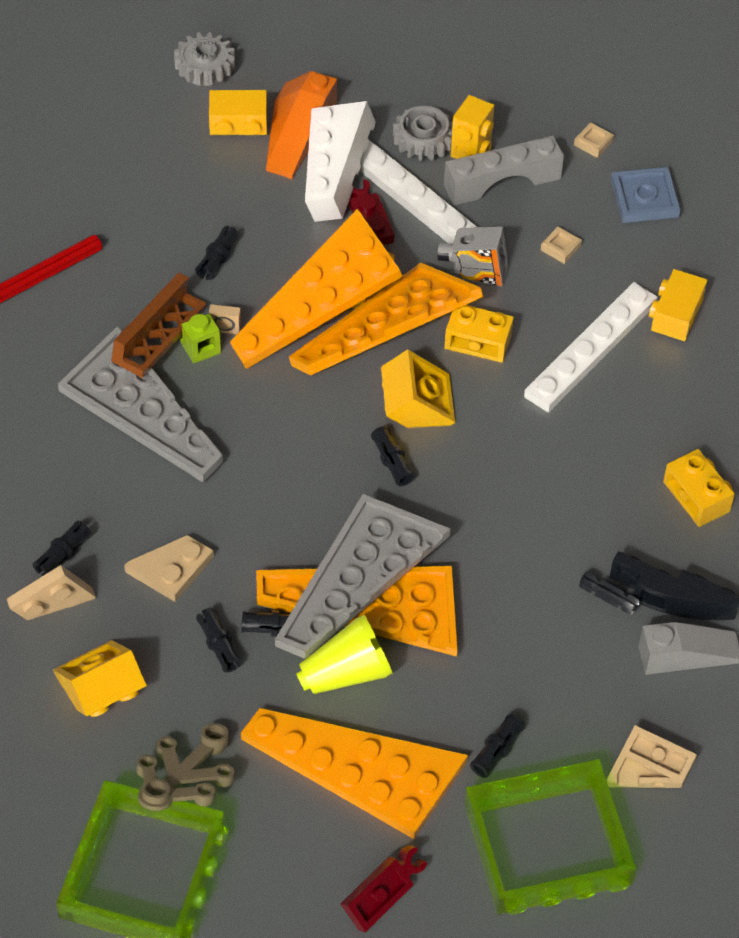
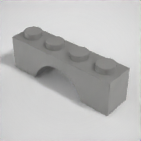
(472, 175)

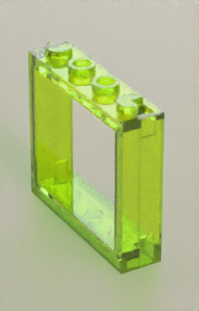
(542, 786)
(182, 813)

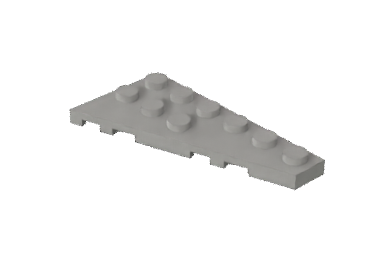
(140, 409)
(363, 562)

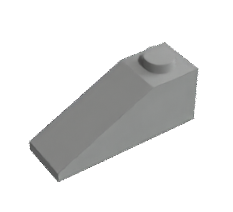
(686, 647)

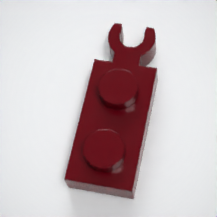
(372, 211)
(382, 889)

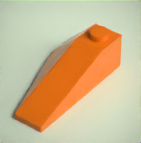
(292, 120)

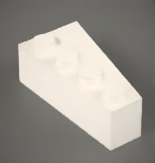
(334, 156)

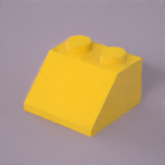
(417, 392)
(101, 678)

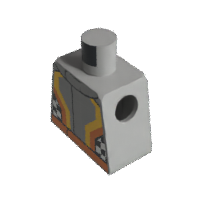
(478, 255)

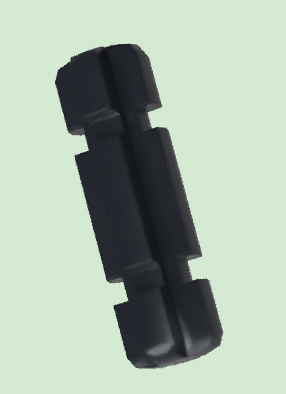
(610, 592)

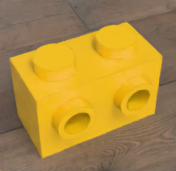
(237, 112)
(472, 128)
(678, 304)
(479, 332)
(699, 487)

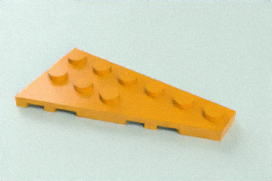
(331, 281)
(398, 308)
(411, 611)
(374, 772)

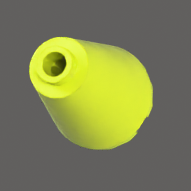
(345, 660)

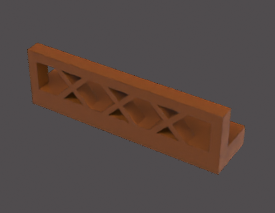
(149, 325)

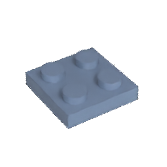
(645, 194)

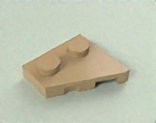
(171, 567)
(50, 594)
(650, 762)

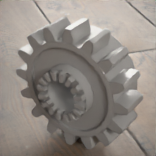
(204, 59)
(423, 132)

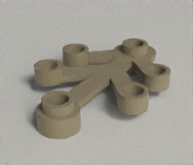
(160, 794)

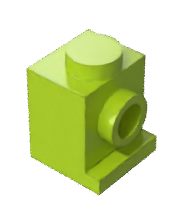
(198, 329)

